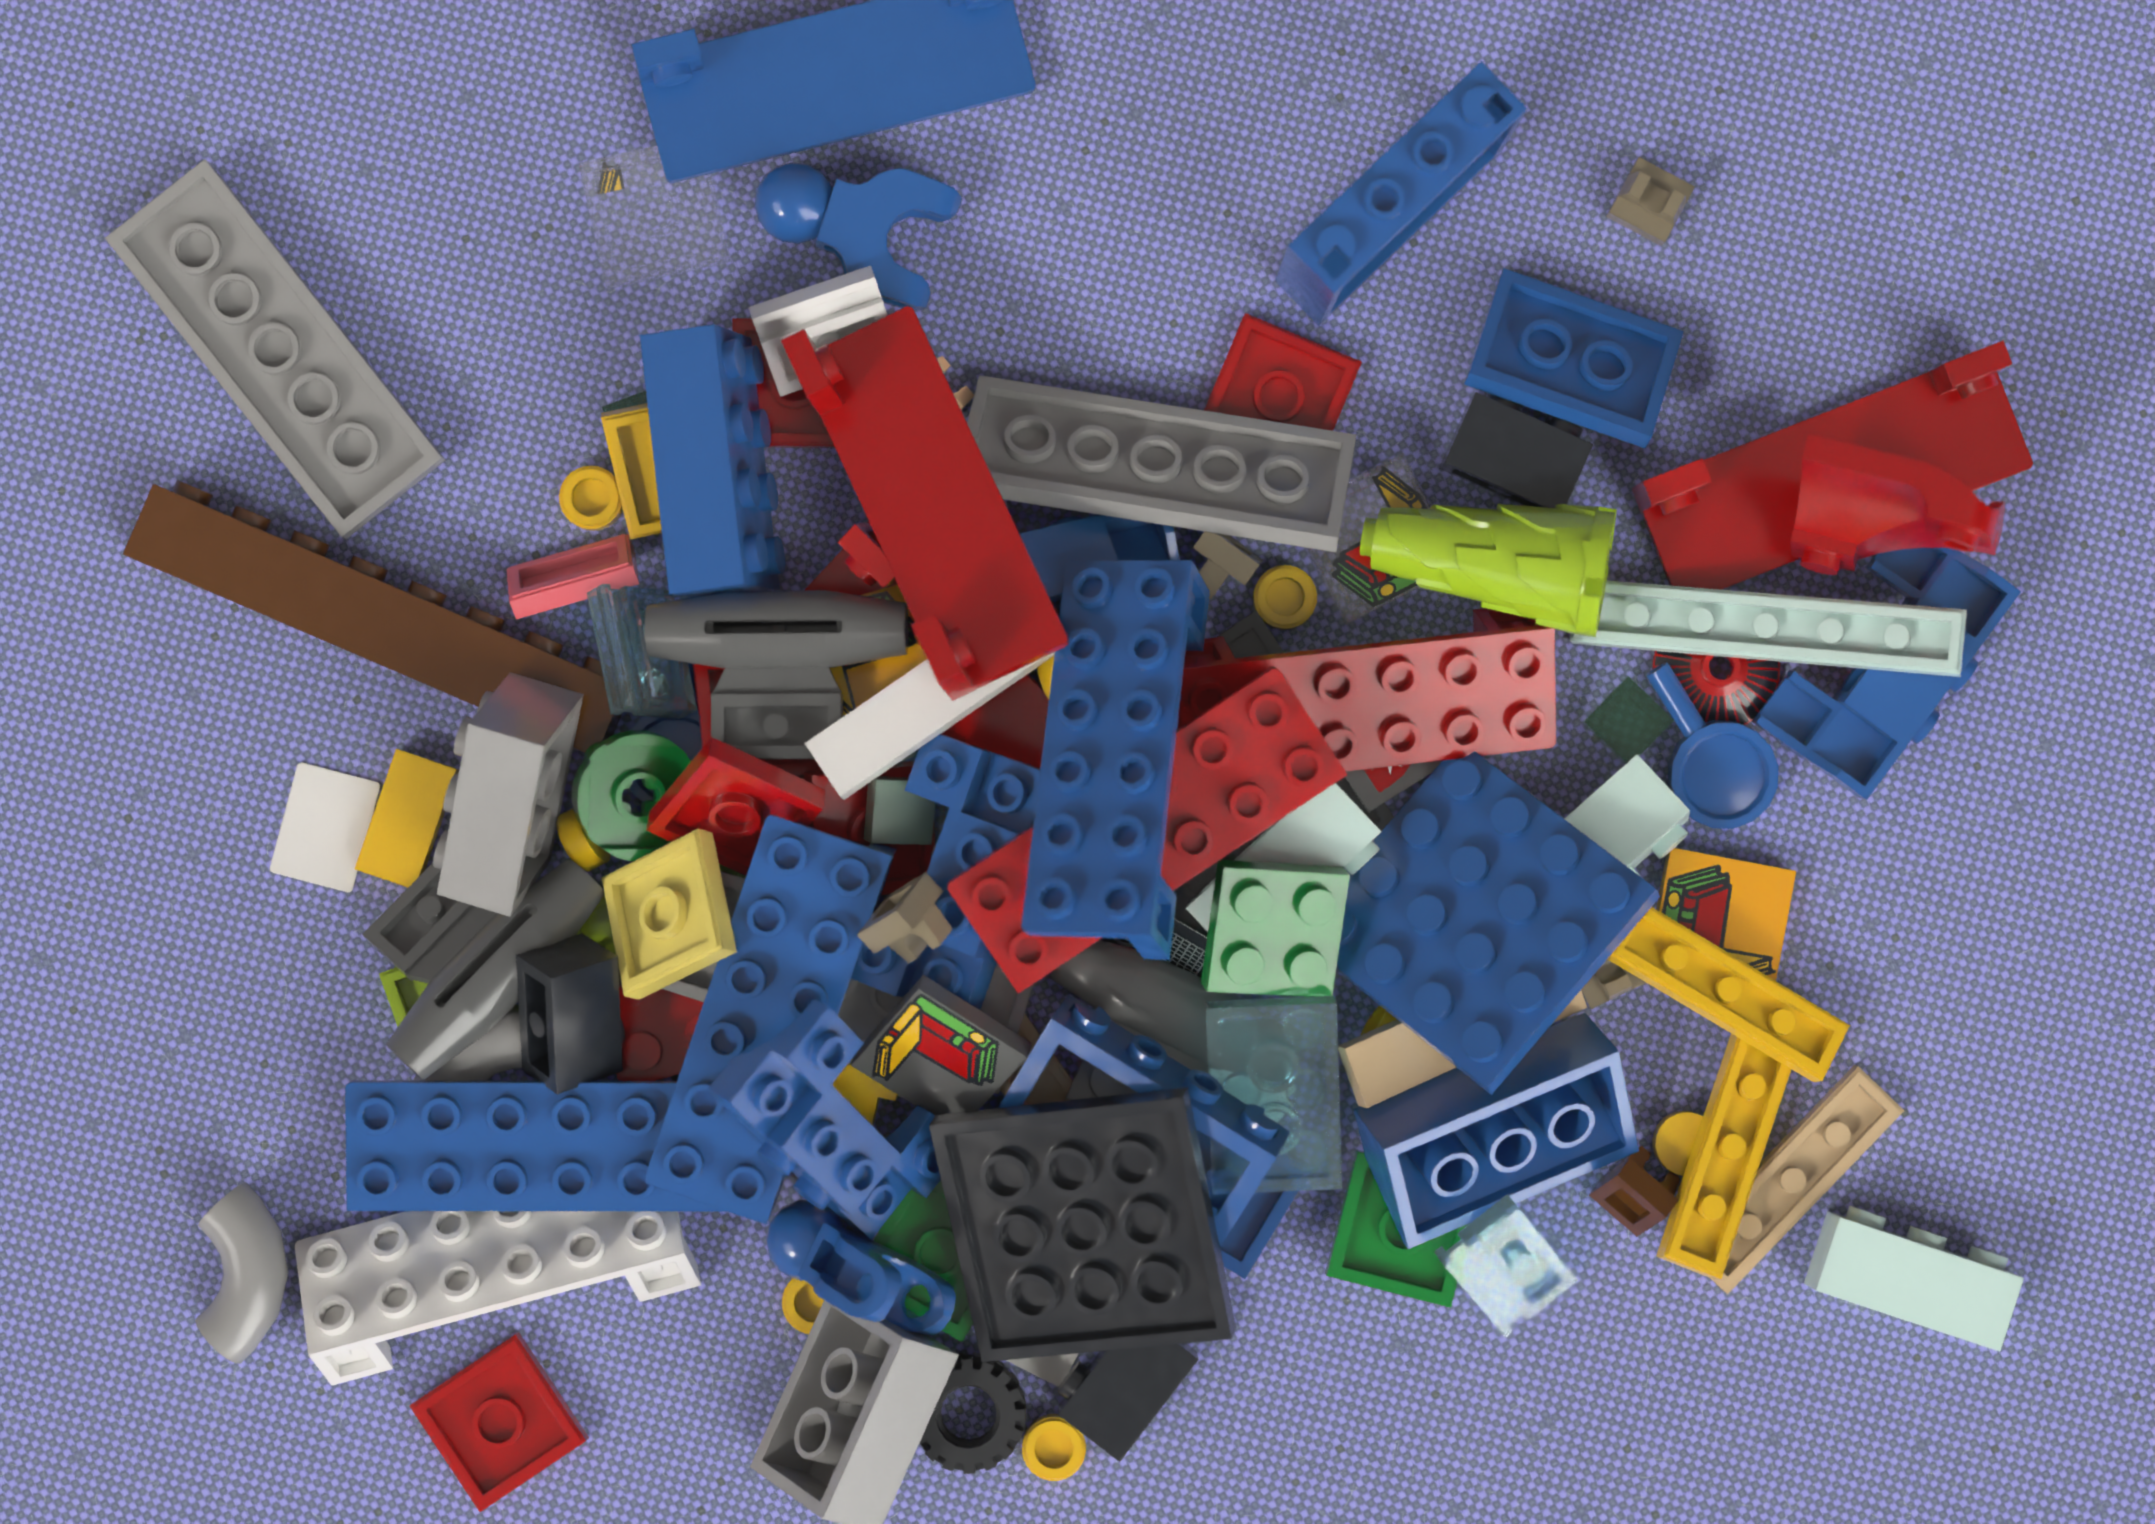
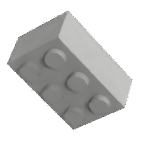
(507, 793)
(853, 1416)

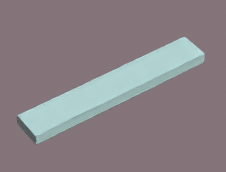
(1781, 628)

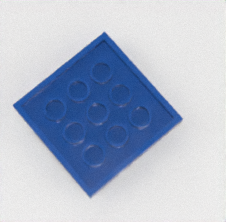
(1483, 917)

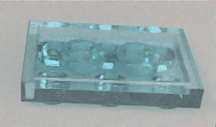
(1287, 1062)

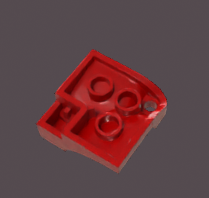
(1880, 502)

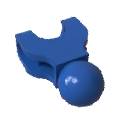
(854, 220)
(853, 1270)

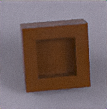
(1635, 1195)

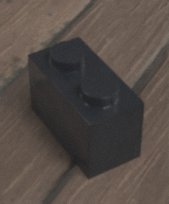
(1516, 453)
(570, 1013)
(1122, 1392)

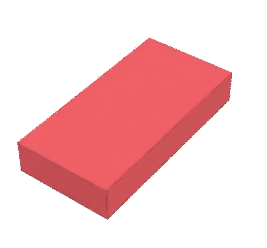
(570, 575)

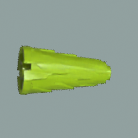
(1508, 557)

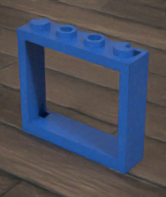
(1399, 193)
(1146, 1068)

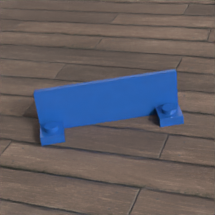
(825, 79)
(1112, 752)
(793, 945)
(505, 1146)

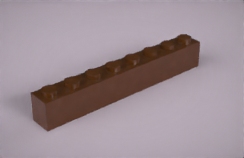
(354, 605)

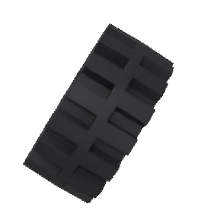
(1004, 1434)

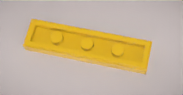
(1731, 994)
(1724, 1160)

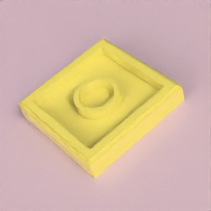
(668, 914)

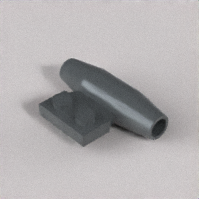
(776, 658)
(470, 957)
(1143, 998)

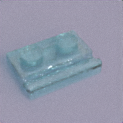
(630, 676)
(1506, 1265)

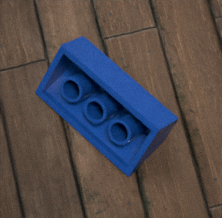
(1457, 1150)

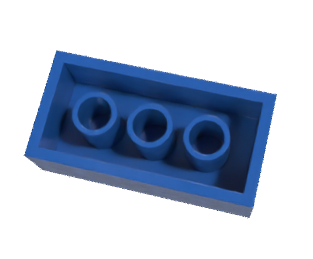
(711, 461)

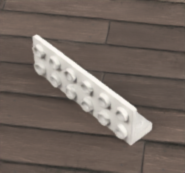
(456, 1265)

